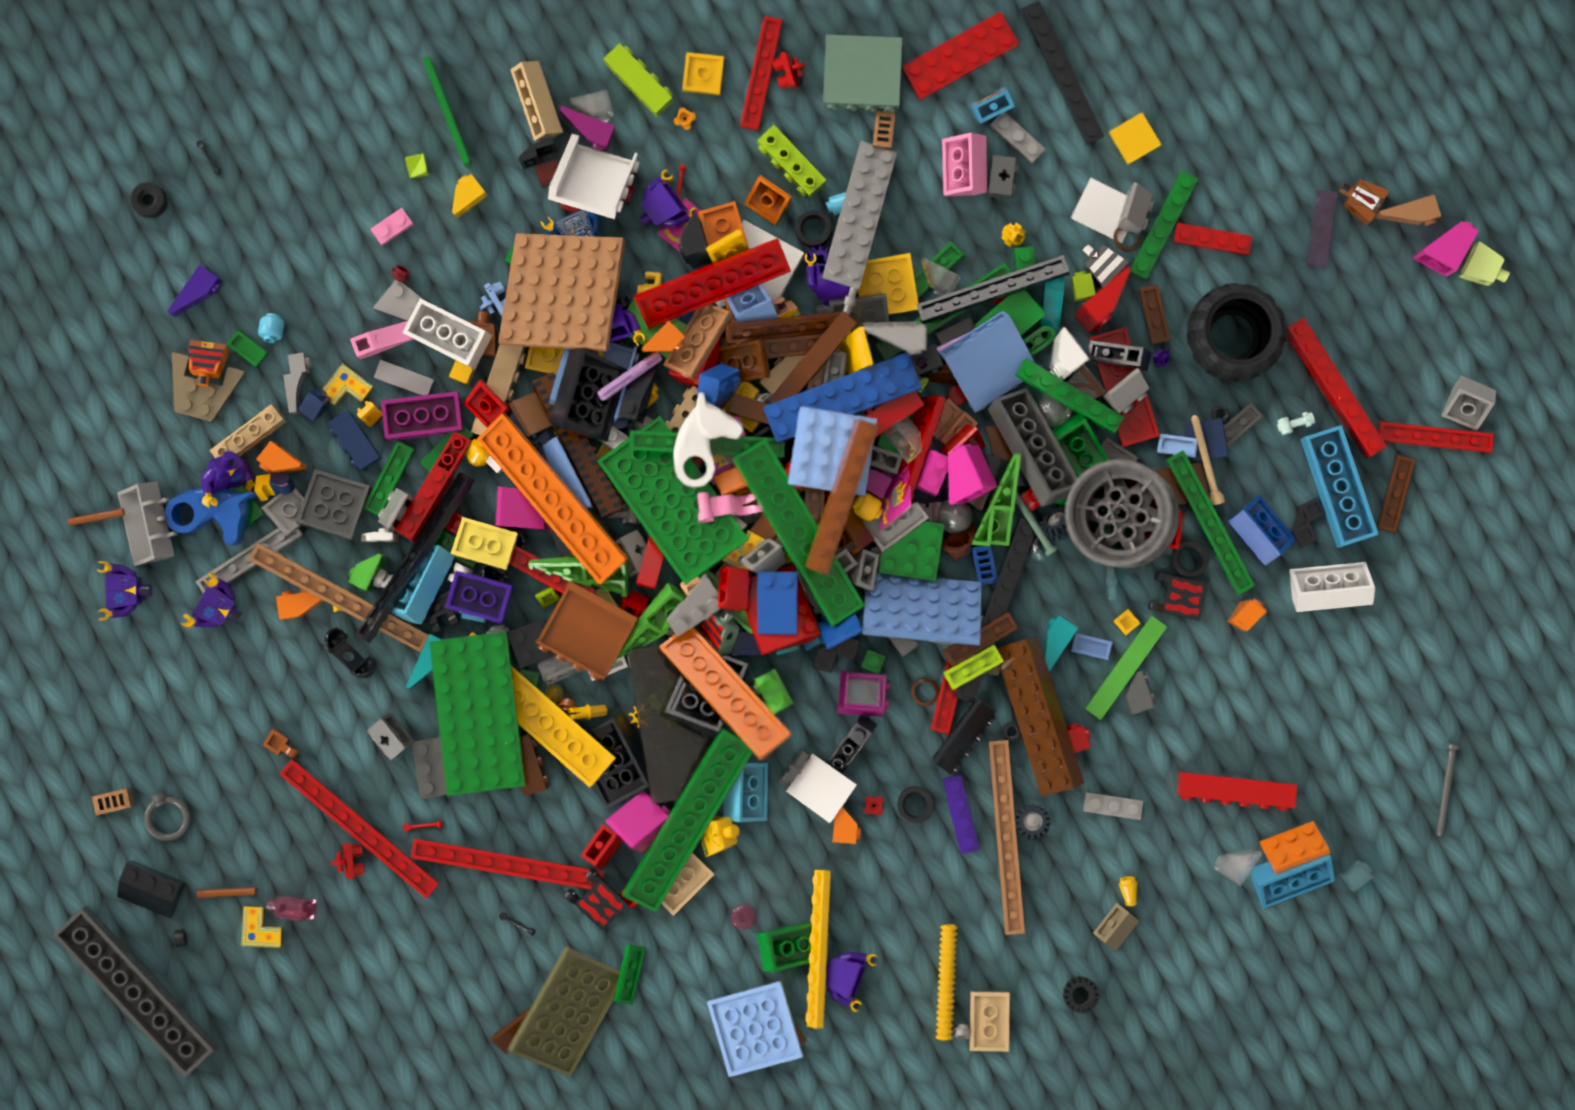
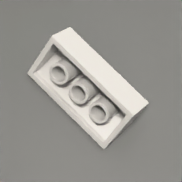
(1065, 355)
(1331, 586)

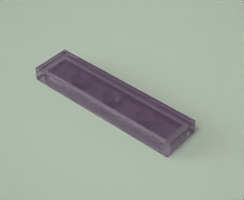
(1321, 229)

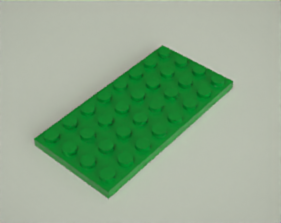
(671, 508)
(477, 713)

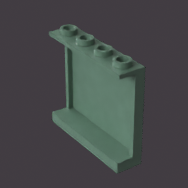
(862, 72)

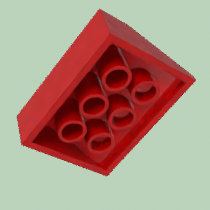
(1098, 308)
(806, 625)

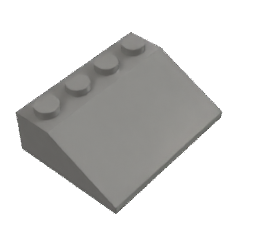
(906, 335)

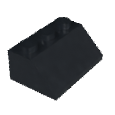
(694, 243)
(150, 888)

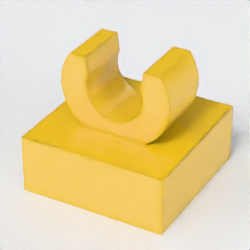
(369, 413)

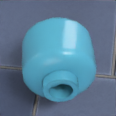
(271, 328)

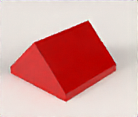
(485, 404)
(965, 436)

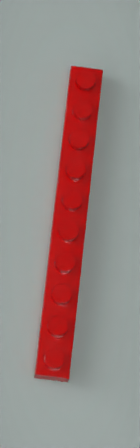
(520, 560)
(359, 828)
(502, 863)

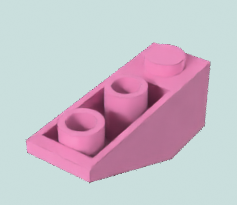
(379, 340)

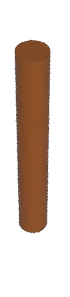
(96, 517)
(226, 892)

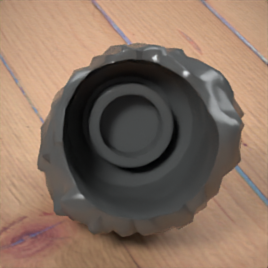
(955, 517)

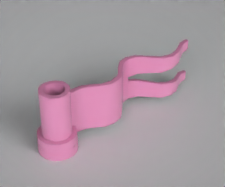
(724, 505)

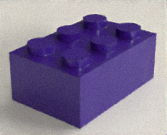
(479, 597)

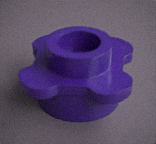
(1161, 358)

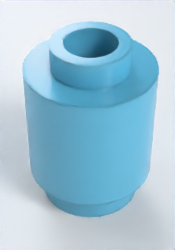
(835, 203)

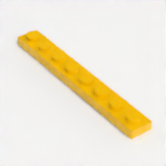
(818, 953)

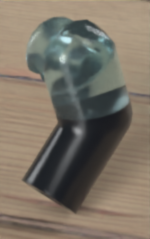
(1036, 551)

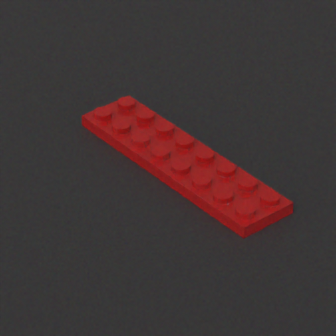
(712, 283)

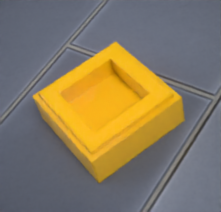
(1126, 622)

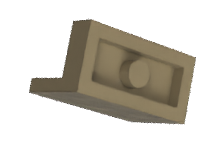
(1116, 927)

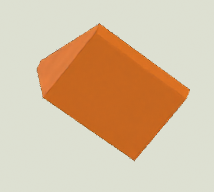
(768, 200)

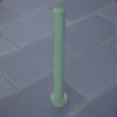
(1035, 526)

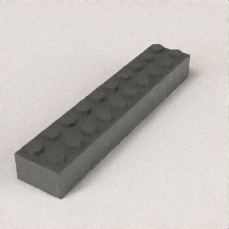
(135, 991)

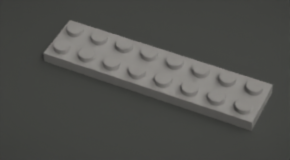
(859, 215)

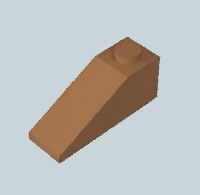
(1415, 212)

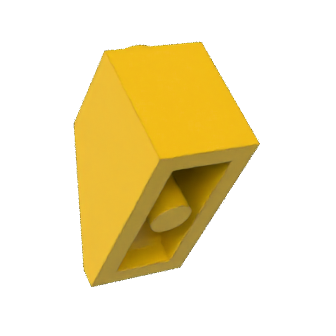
(467, 194)

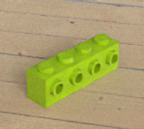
(638, 80)
(791, 162)

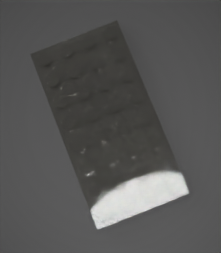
(669, 746)

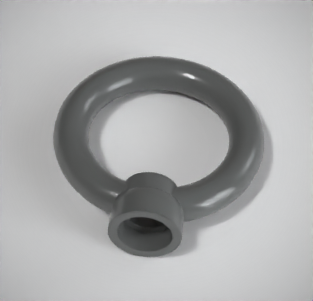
(158, 800)

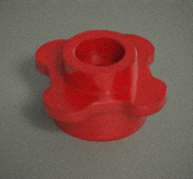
(875, 810)

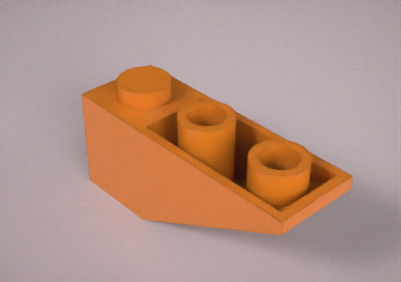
(296, 605)
(1247, 614)

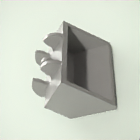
(146, 523)

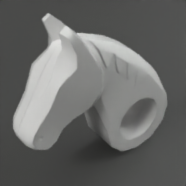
(693, 439)

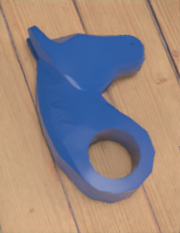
(230, 513)

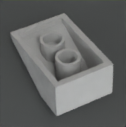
(395, 509)

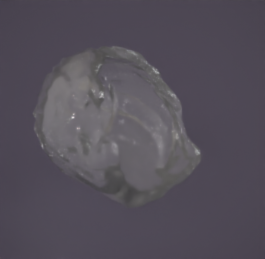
(1053, 411)

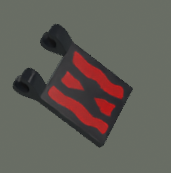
(1182, 596)
(600, 902)

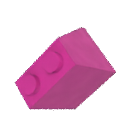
(1448, 250)
(932, 473)
(968, 474)
(516, 511)
(639, 821)

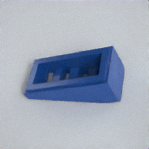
(989, 556)

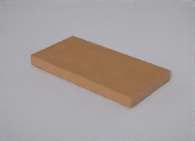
(700, 338)

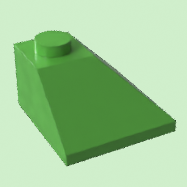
(366, 571)

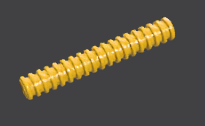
(946, 982)

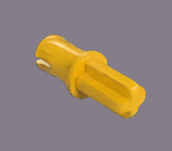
(588, 712)

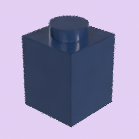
(315, 404)

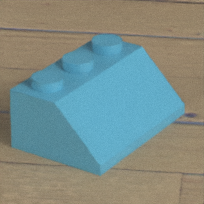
(748, 795)

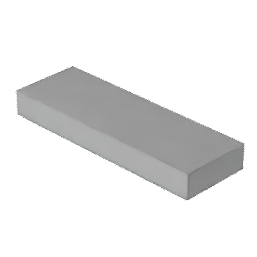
(404, 378)

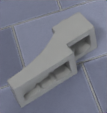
(299, 367)

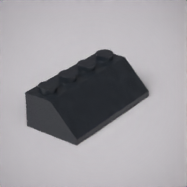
(963, 736)

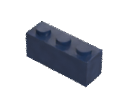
(354, 441)

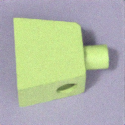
(1483, 266)

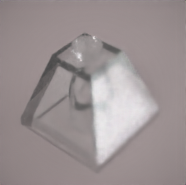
(1237, 864)

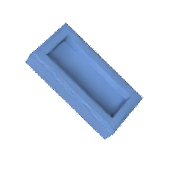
(1091, 646)

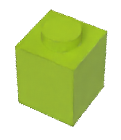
(1082, 286)

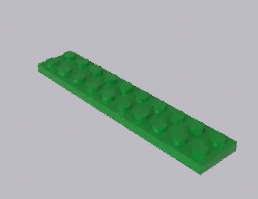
(795, 530)
(688, 820)

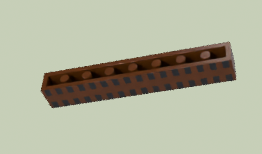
(582, 457)

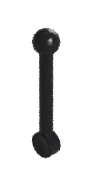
(200, 144)
(503, 916)

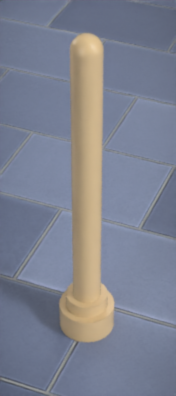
(1215, 495)

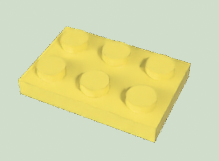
(484, 543)

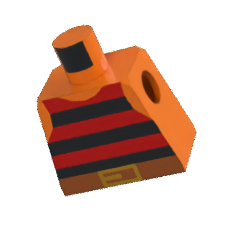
(207, 360)

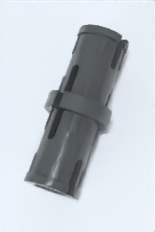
(794, 768)

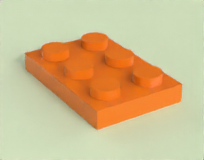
(1294, 847)

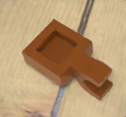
(278, 743)

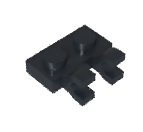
(437, 610)

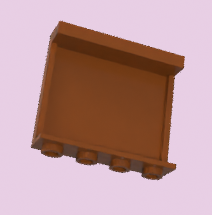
(586, 631)

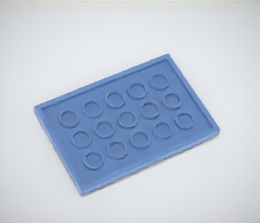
(923, 609)

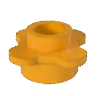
(684, 113)

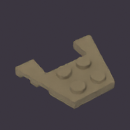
(198, 400)

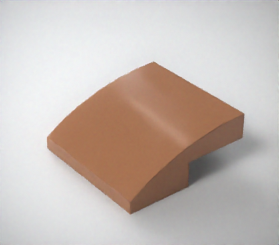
(951, 422)

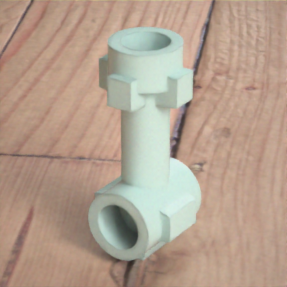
(1285, 425)

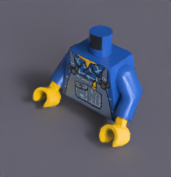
(577, 224)

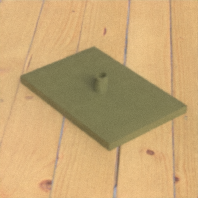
(566, 1012)

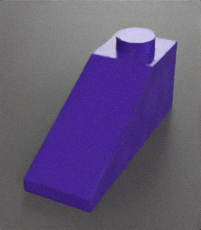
(197, 289)

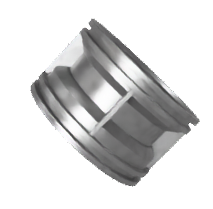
(1111, 475)

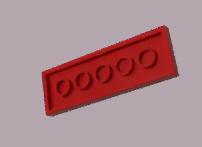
(960, 56)
(1139, 421)
(926, 422)

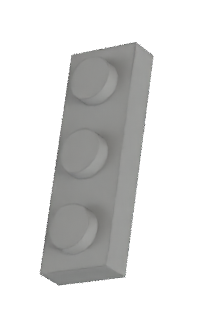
(1017, 137)
(1112, 806)

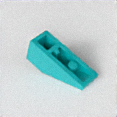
(1052, 303)
(1057, 638)
(424, 664)

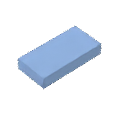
(1173, 444)

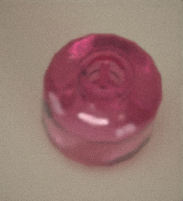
(742, 909)

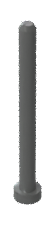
(1446, 788)

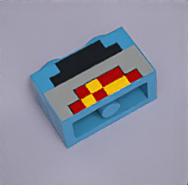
(992, 105)

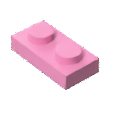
(392, 226)

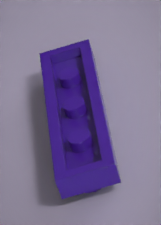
(960, 814)

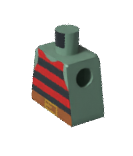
(720, 631)

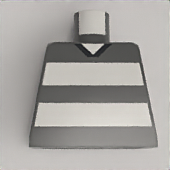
(1103, 264)

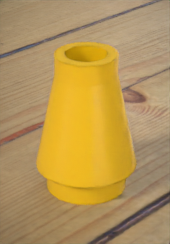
(1128, 887)

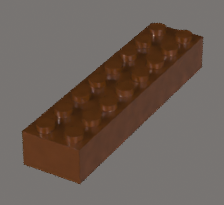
(1039, 716)

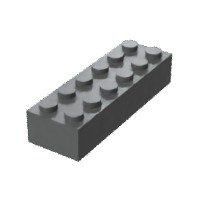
(1030, 435)

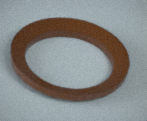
(1122, 247)
(913, 691)

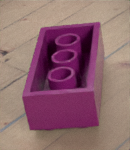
(422, 416)

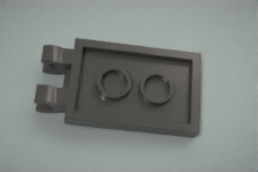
(866, 309)

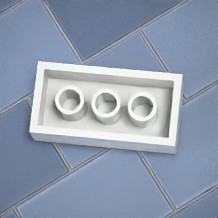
(447, 333)

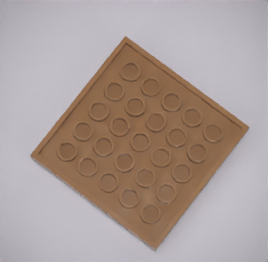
(561, 291)

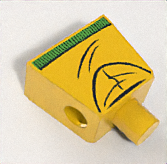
(719, 835)

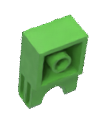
(773, 691)

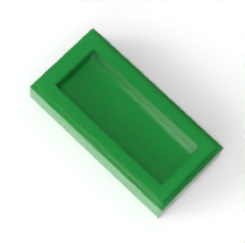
(247, 348)

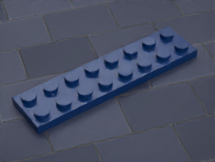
(846, 394)

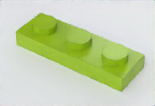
(973, 667)

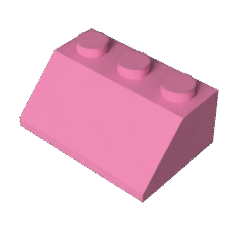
(965, 165)

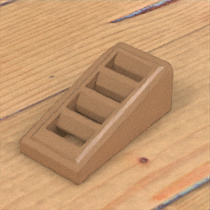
(883, 144)
(127, 796)

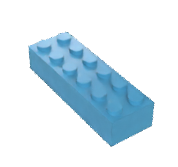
(1339, 486)

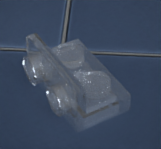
(555, 670)

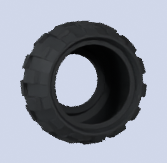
(1262, 315)

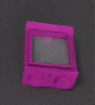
(862, 694)

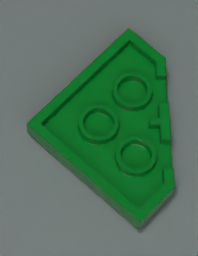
(915, 553)

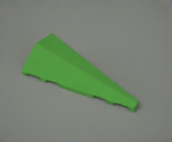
(998, 518)
(572, 570)
(653, 621)

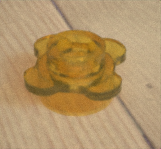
(554, 693)

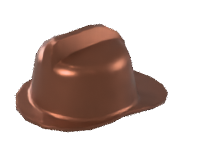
(959, 543)

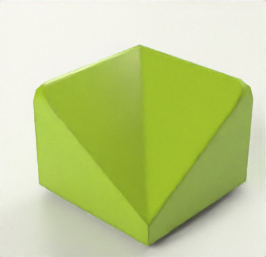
(417, 165)

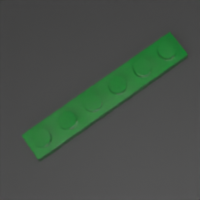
(1163, 225)
(1069, 396)

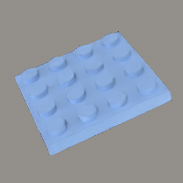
(820, 448)
(755, 1028)

